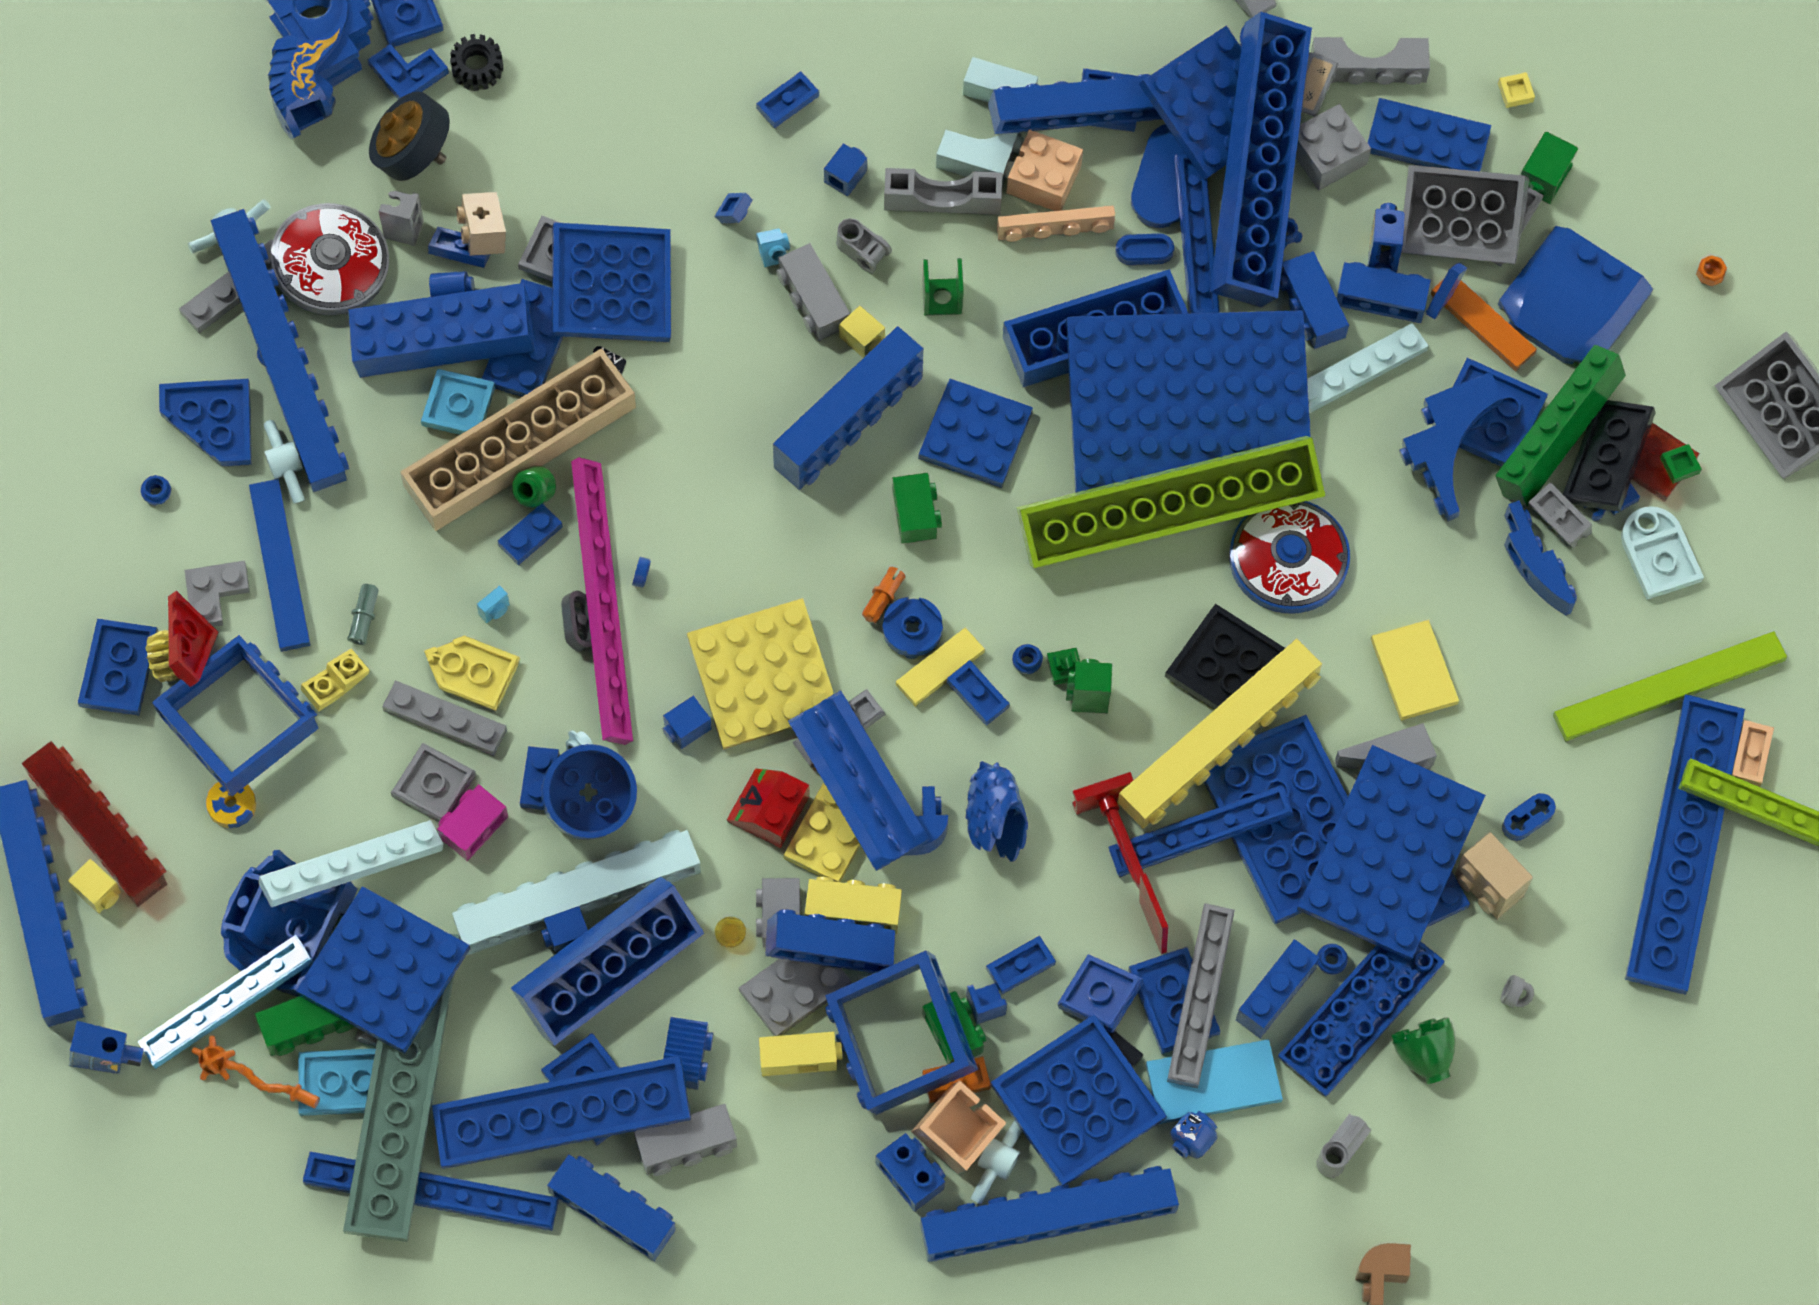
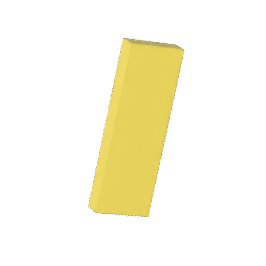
(938, 666)

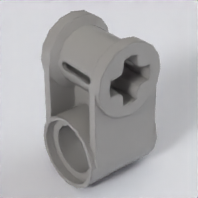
(866, 248)

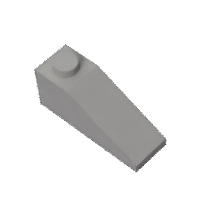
(1408, 743)

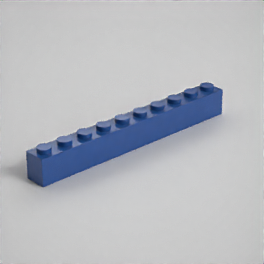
(279, 351)

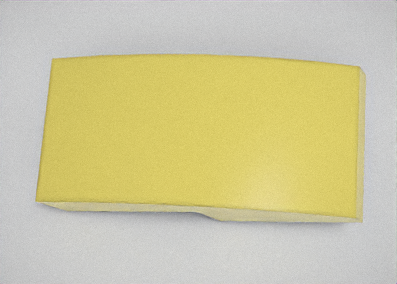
(336, 680)

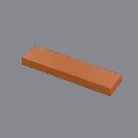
(1488, 326)

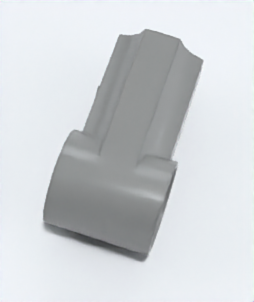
(1343, 1145)

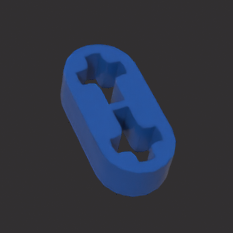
(1533, 822)

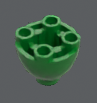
(1427, 1049)

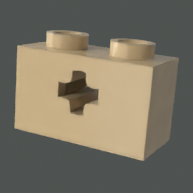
(482, 223)

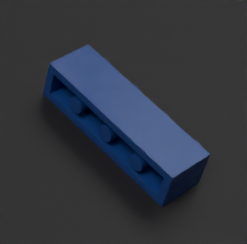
(829, 941)
(612, 1207)

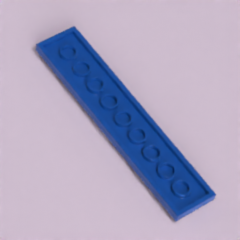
(1683, 850)

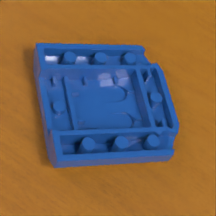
(1573, 297)

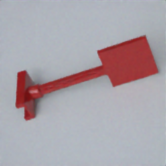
(1105, 796)

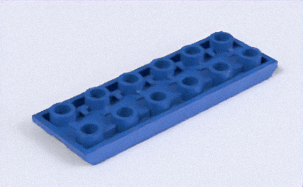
(858, 780)
(1358, 1015)

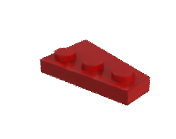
(189, 639)

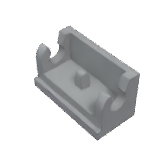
(403, 221)
(1561, 515)

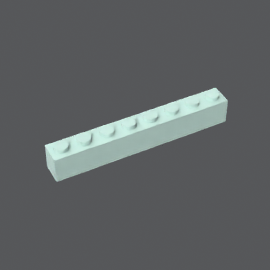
(588, 886)

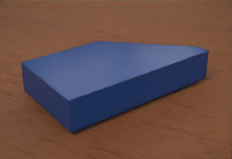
(1446, 290)

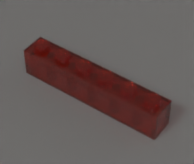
(94, 823)

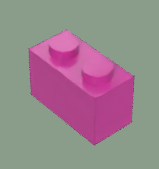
(472, 821)

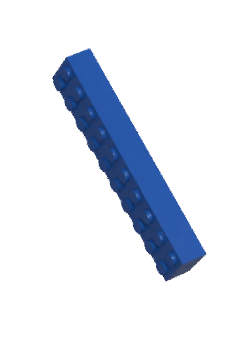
(1261, 160)

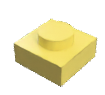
(1516, 90)

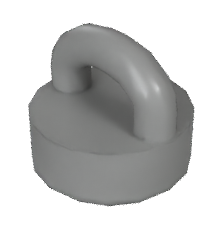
(1513, 990)

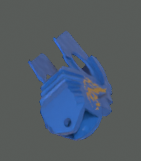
(314, 57)

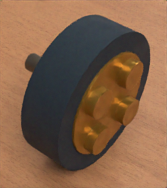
(409, 136)

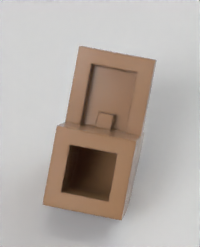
(1383, 1264)

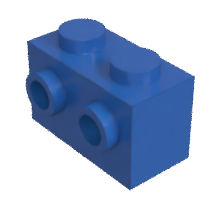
(910, 1171)

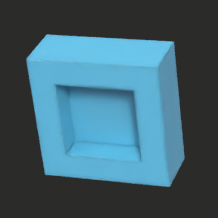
(493, 605)

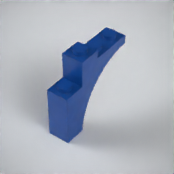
(1435, 449)

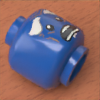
(1193, 1135)

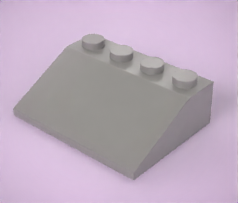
(1464, 214)
(1778, 403)

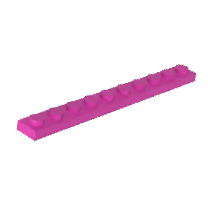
(602, 601)

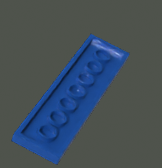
(561, 1112)

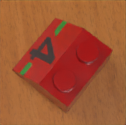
(770, 805)

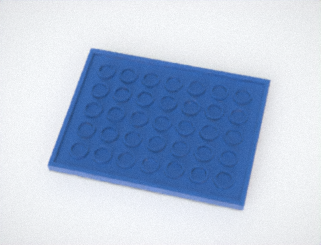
(1181, 389)

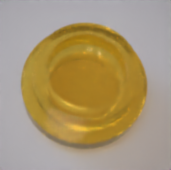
(730, 932)

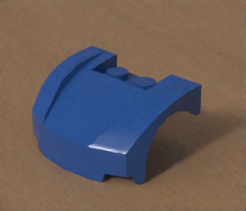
(255, 928)

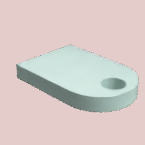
(1659, 554)

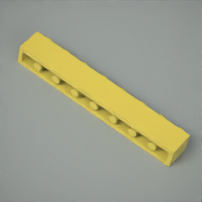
(1220, 734)

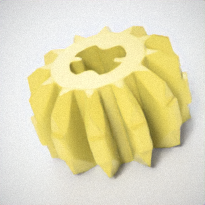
(158, 656)

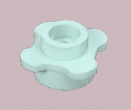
(576, 739)

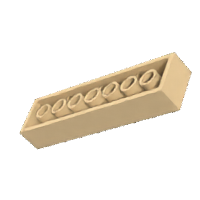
(517, 438)

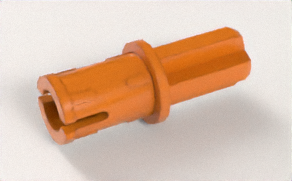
(883, 595)

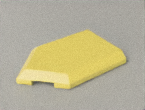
(473, 670)

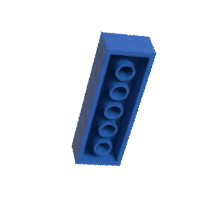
(441, 330)
(1040, 338)
(848, 408)
(607, 960)

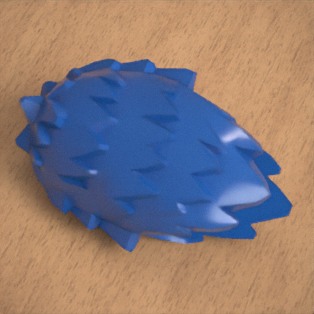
(996, 811)

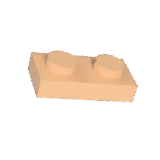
(1752, 752)

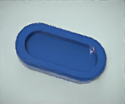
(1144, 249)

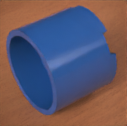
(606, 773)

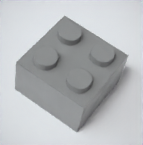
(1331, 147)

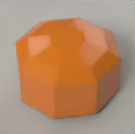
(1711, 270)

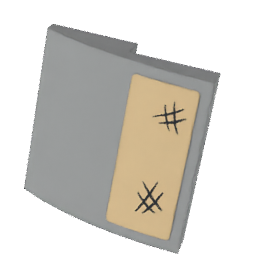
(1318, 80)

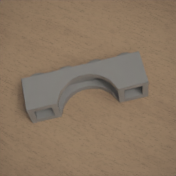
(1405, 63)
(971, 195)

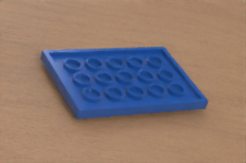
(1287, 851)
(1391, 852)

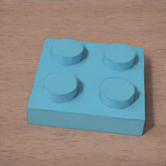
(457, 402)

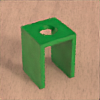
(1549, 165)
(952, 285)

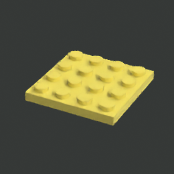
(760, 671)

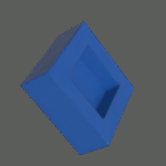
(733, 208)

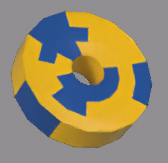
(230, 816)

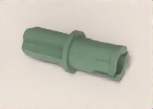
(363, 614)

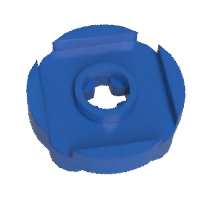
(910, 643)

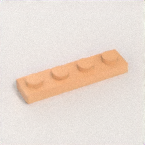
(1064, 222)

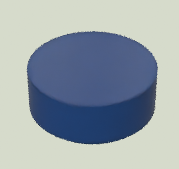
(641, 572)

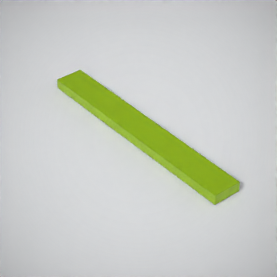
(1669, 686)

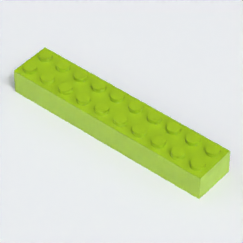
(1170, 501)

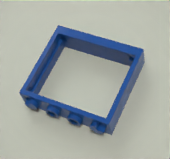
(216, 667)
(947, 1015)

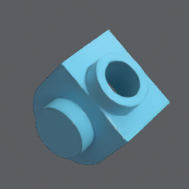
(772, 245)

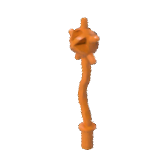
(215, 1061)

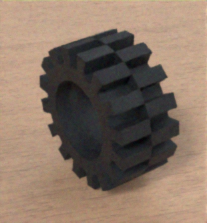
(476, 76)

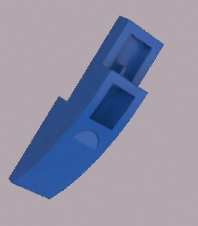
(1540, 570)

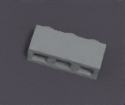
(812, 291)
(686, 1141)

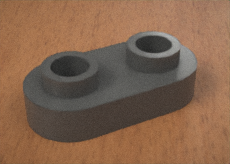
(576, 620)

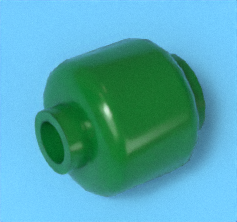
(534, 486)

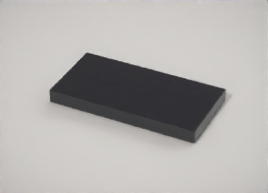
(1609, 455)

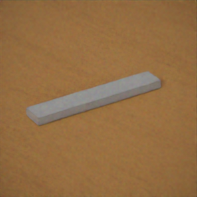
(1200, 995)

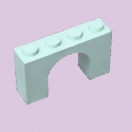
(967, 154)

